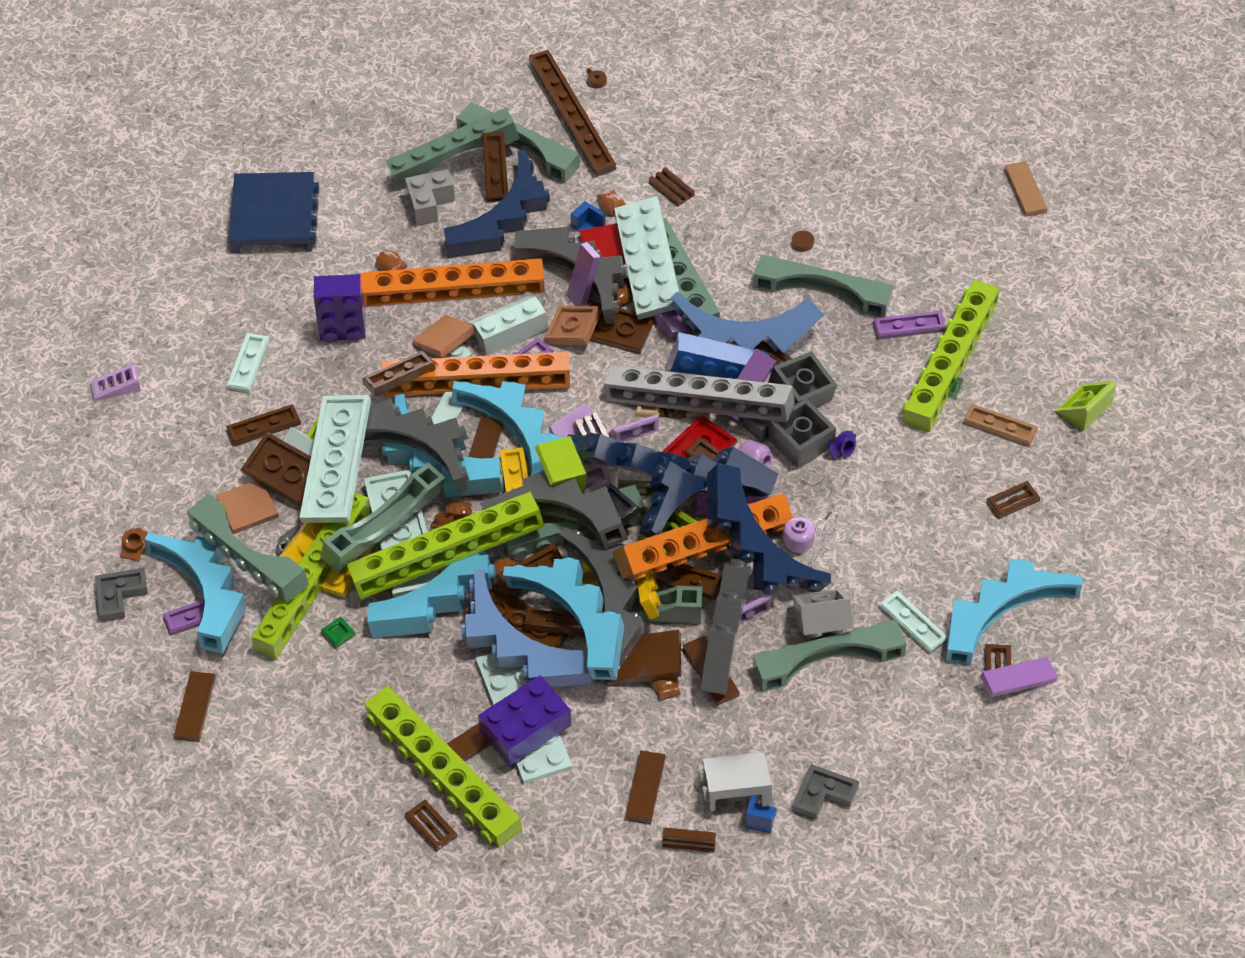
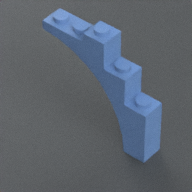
(781, 329)
(513, 649)

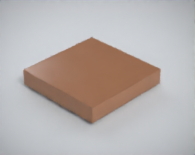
(573, 325)
(444, 336)
(248, 506)

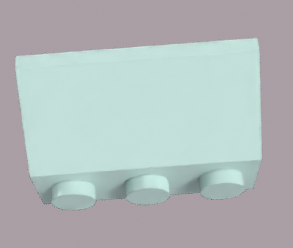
(510, 324)

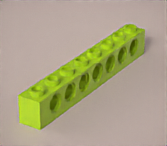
(951, 355)
(445, 545)
(285, 617)
(389, 704)

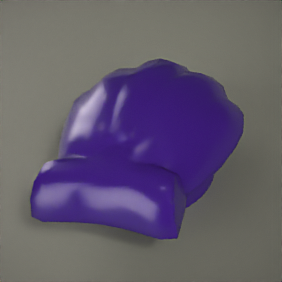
(843, 444)

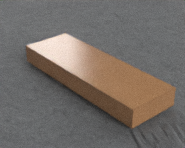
(1026, 188)
(1000, 425)

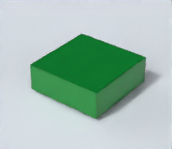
(338, 632)

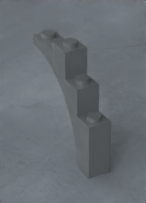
(559, 249)
(440, 440)
(567, 502)
(618, 593)
(725, 626)

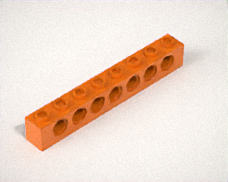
(452, 282)
(532, 370)
(630, 558)

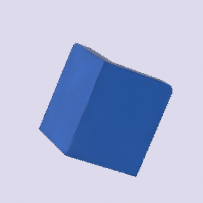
(587, 217)
(760, 817)

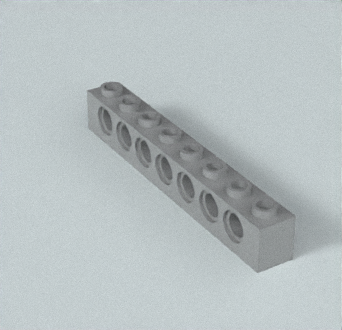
(699, 393)

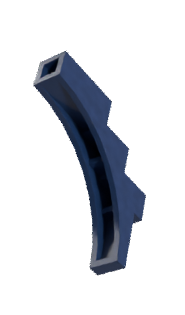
(509, 215)
(626, 456)
(678, 483)
(748, 541)

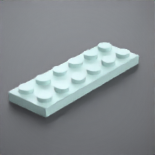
(647, 256)
(335, 459)
(378, 491)
(548, 758)

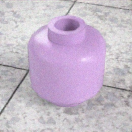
(757, 451)
(799, 534)

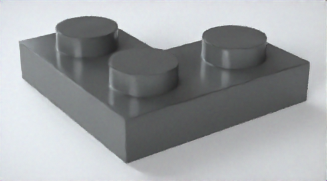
(115, 586)
(822, 785)

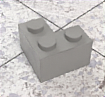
(427, 192)

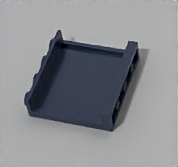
(273, 209)

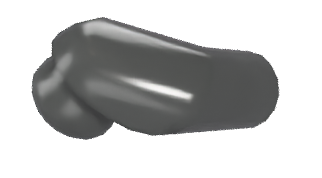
(285, 539)

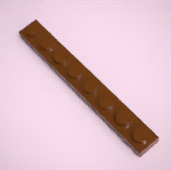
(572, 113)

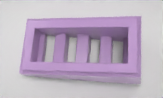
(118, 389)

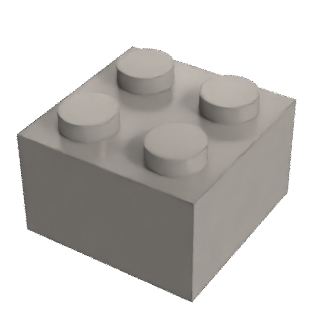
(822, 612)

